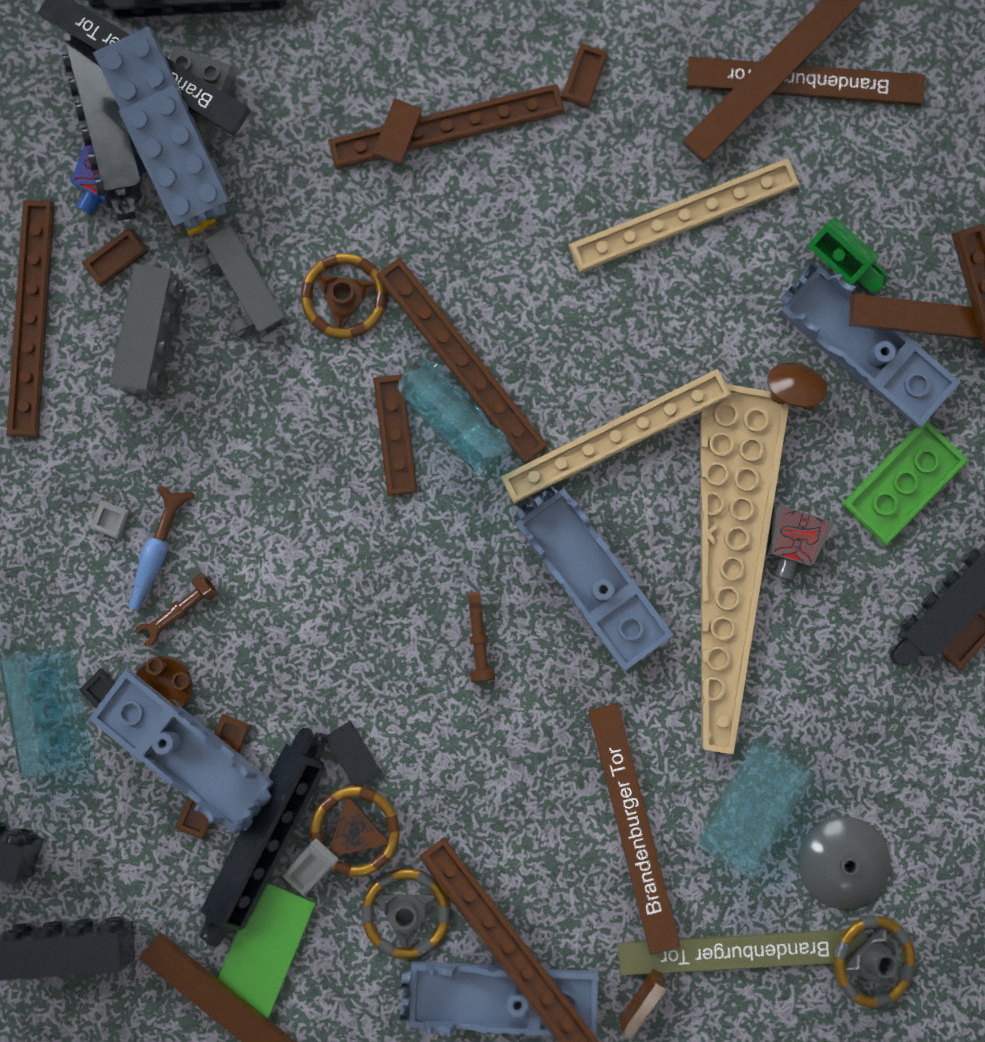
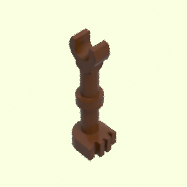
(177, 609)
(478, 640)

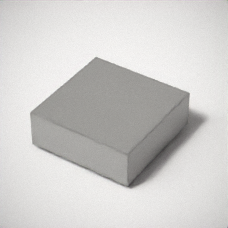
(110, 519)

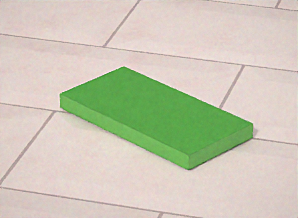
(904, 483)
(266, 947)

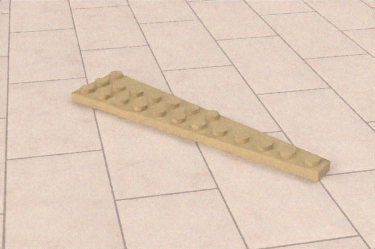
(737, 493)

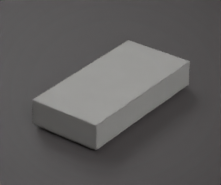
(310, 867)

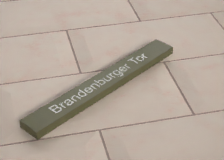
(736, 952)

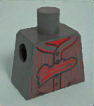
(795, 539)

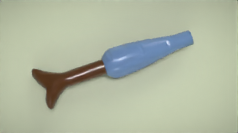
(156, 548)

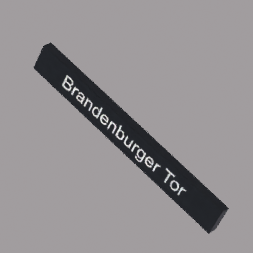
(99, 33)

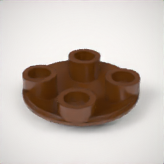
(796, 385)
(168, 678)

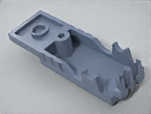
(163, 129)
(874, 357)
(592, 577)
(183, 752)
(485, 999)

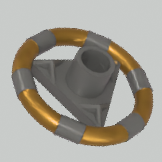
(405, 913)
(874, 961)

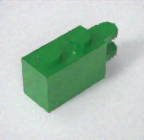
(848, 256)

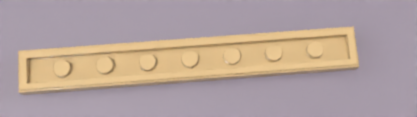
(683, 215)
(616, 436)

